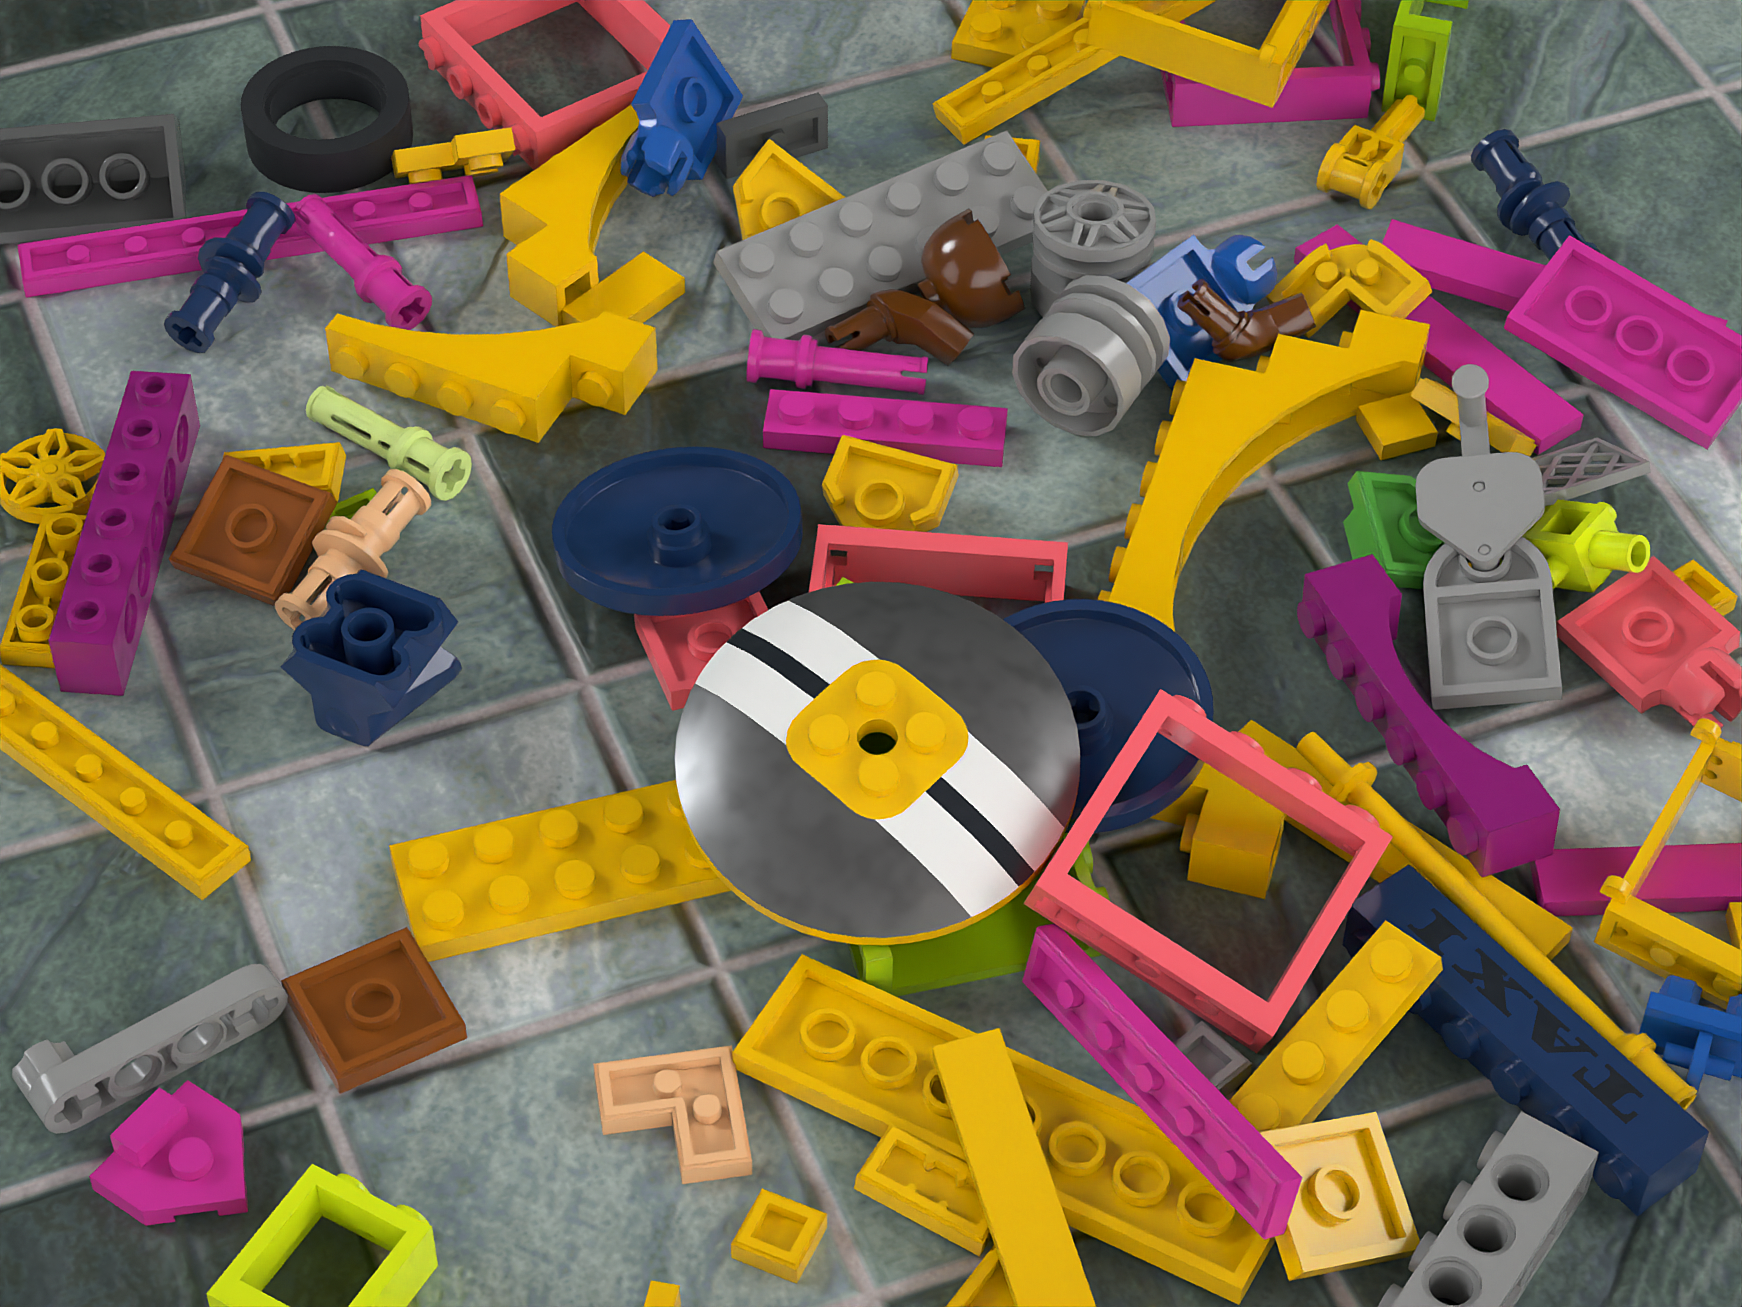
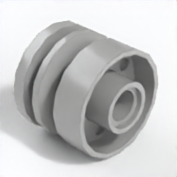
(1088, 231)
(1091, 355)

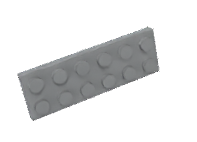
(835, 257)

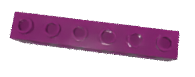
(125, 534)

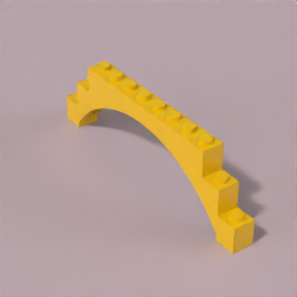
(1220, 434)

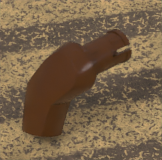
(904, 320)
(1245, 333)

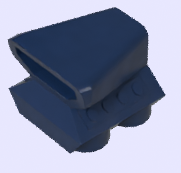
(372, 655)

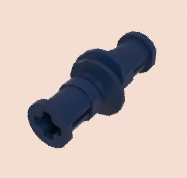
(1525, 201)
(229, 272)

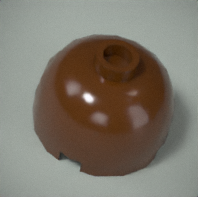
(967, 274)

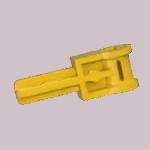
(1370, 158)

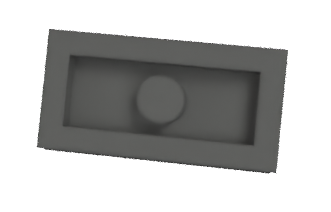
(795, 126)

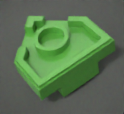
(1389, 527)

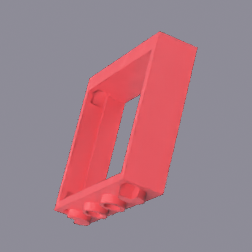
(458, 25)
(942, 562)
(1153, 955)

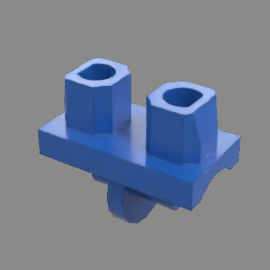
(1693, 1034)

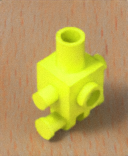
(1585, 545)

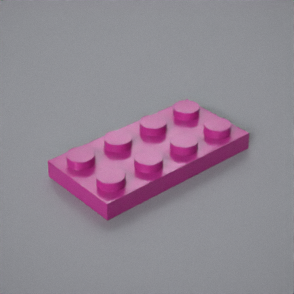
(1633, 341)

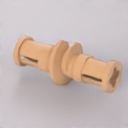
(355, 544)

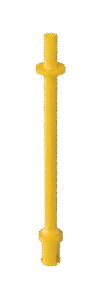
(1354, 788)

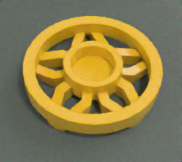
(49, 477)

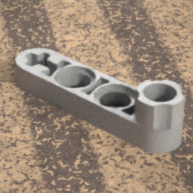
(81, 1087)

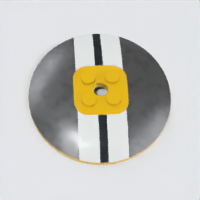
(892, 839)

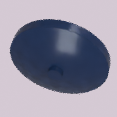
(677, 531)
(1111, 671)

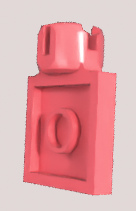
(686, 643)
(1659, 645)

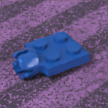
(678, 113)
(1225, 273)

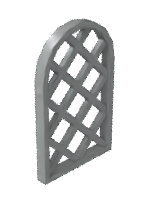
(1621, 468)

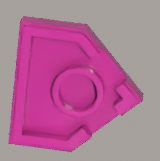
(176, 1158)

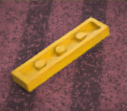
(1338, 1031)

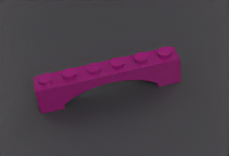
(1489, 808)

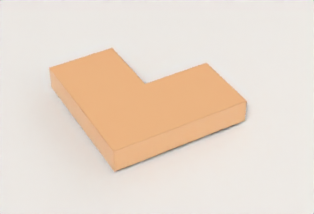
(682, 1090)

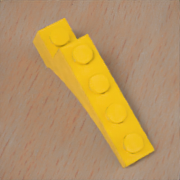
(559, 216)
(505, 378)

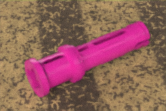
(375, 276)
(806, 361)

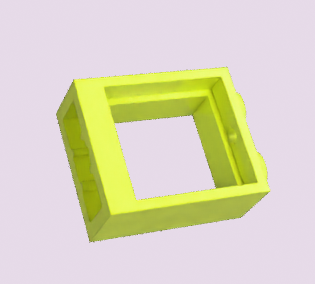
(351, 1206)

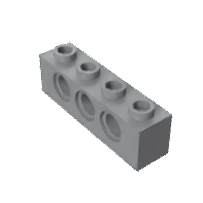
(1527, 1163)

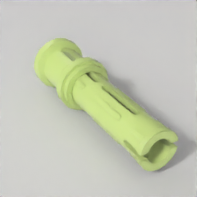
(403, 448)

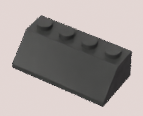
(90, 177)

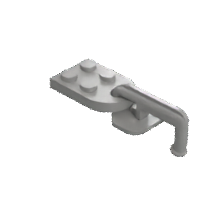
(1489, 621)

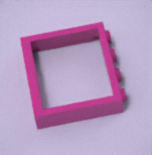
(1308, 94)

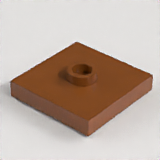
(252, 530)
(374, 1010)

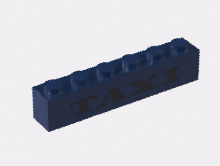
(1536, 1045)

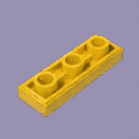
(41, 591)

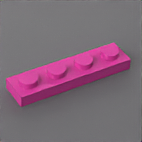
(924, 428)

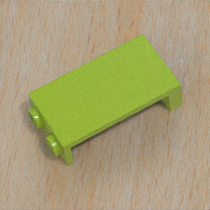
(977, 952)

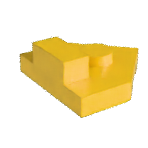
(777, 190)
(887, 487)

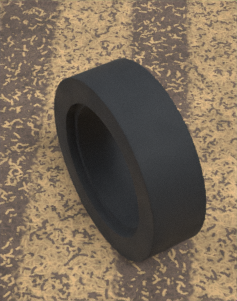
(318, 75)

